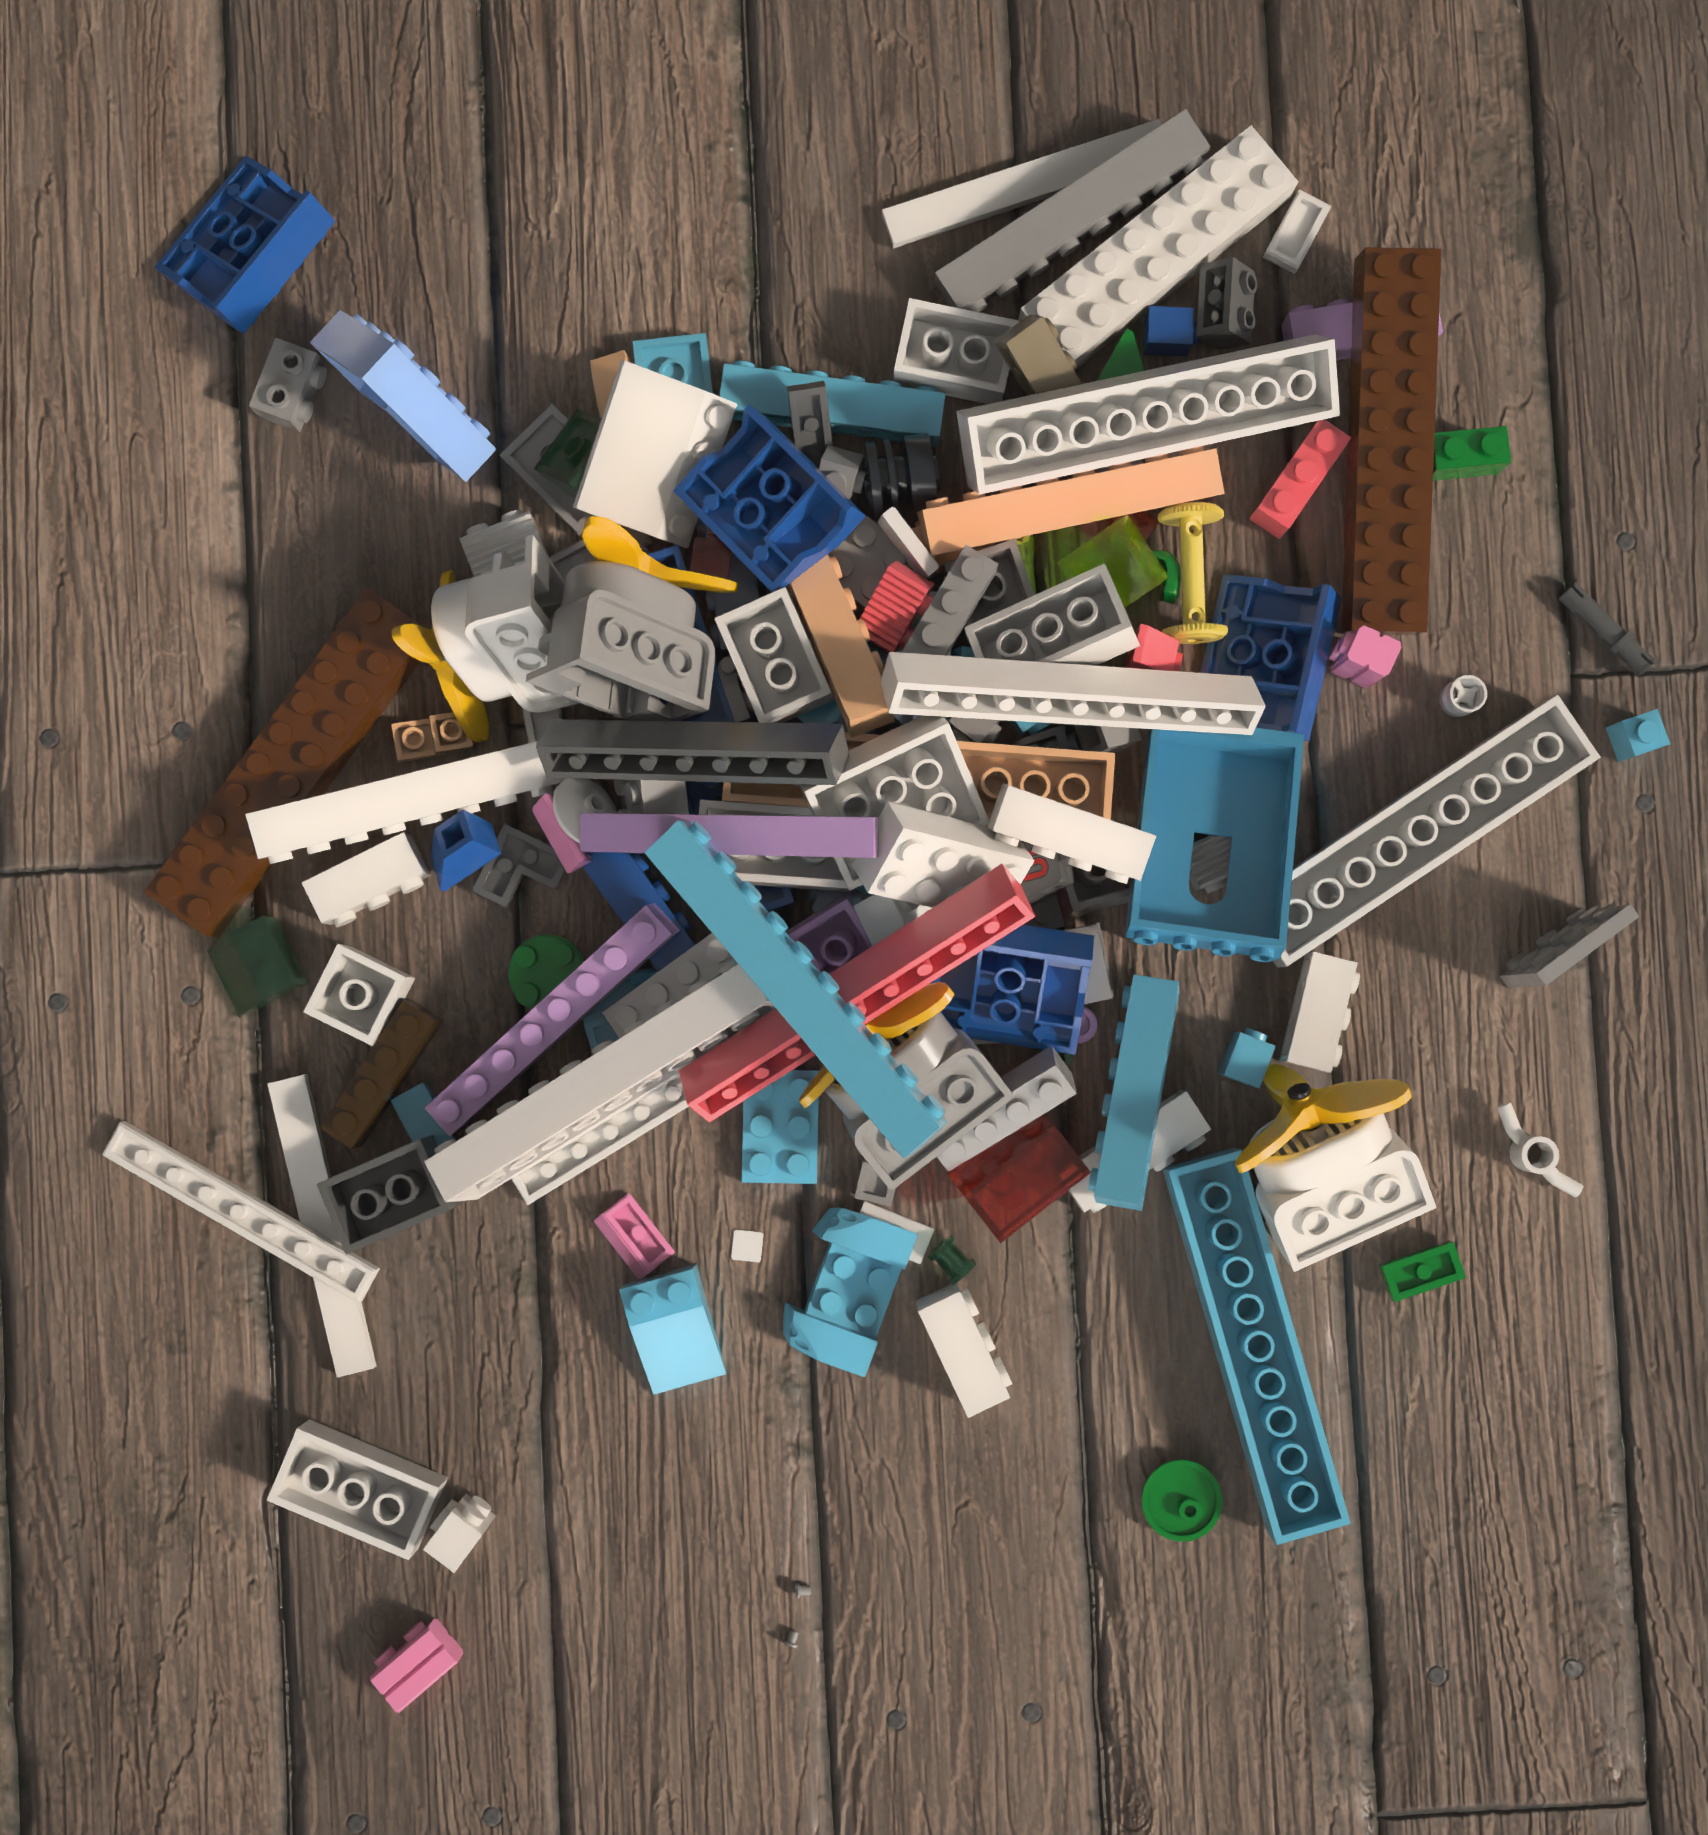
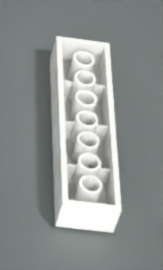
(1164, 245)

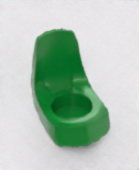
(1172, 584)

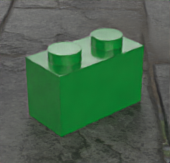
(1470, 453)

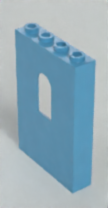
(1226, 789)

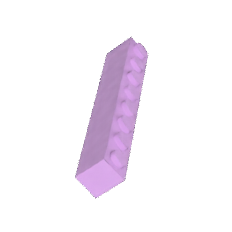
(552, 1019)

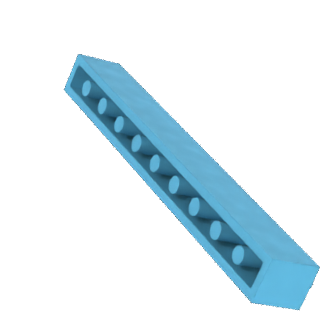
(797, 988)

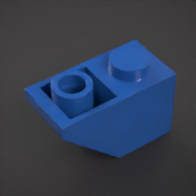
(462, 847)

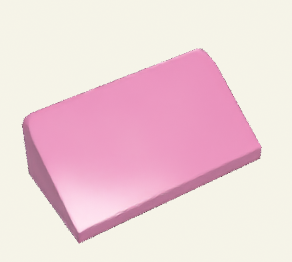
(563, 845)
(634, 1236)

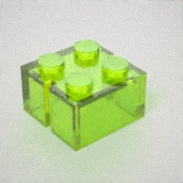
(1125, 556)

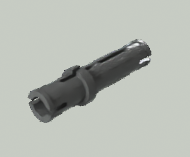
(1607, 629)

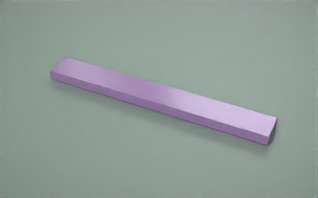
(737, 834)

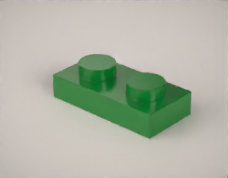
(1422, 1271)

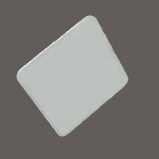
(747, 1246)

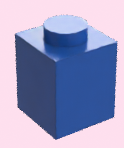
(1169, 331)

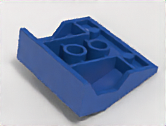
(245, 244)
(768, 502)
(1279, 640)
(1023, 989)

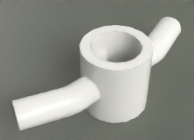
(1549, 1153)

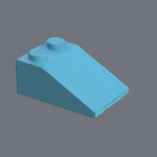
(673, 1329)

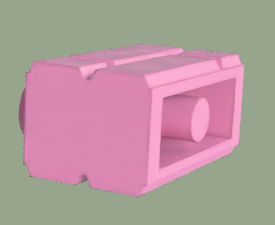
(1363, 656)
(416, 1665)

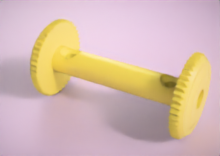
(1192, 570)

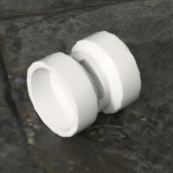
(1470, 692)

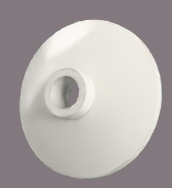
(577, 797)

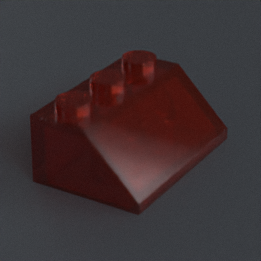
(1019, 1176)

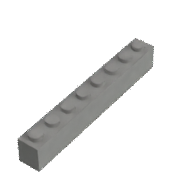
(1073, 214)

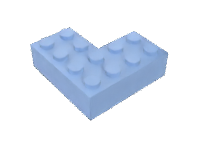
(409, 393)

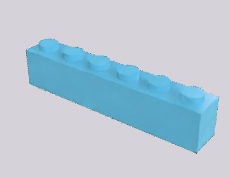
(853, 404)
(1136, 1092)

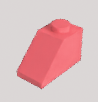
(1155, 651)

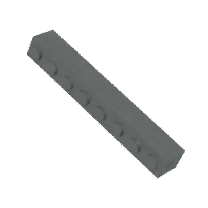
(694, 751)

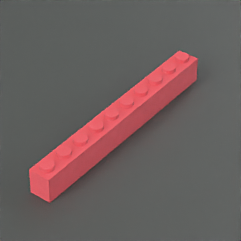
(871, 981)

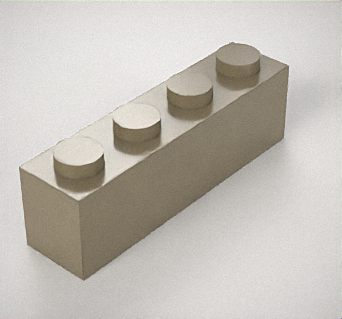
(1037, 357)

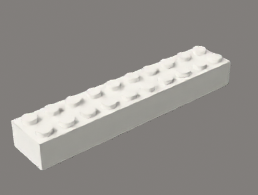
(1149, 413)
(1433, 823)
(598, 1086)

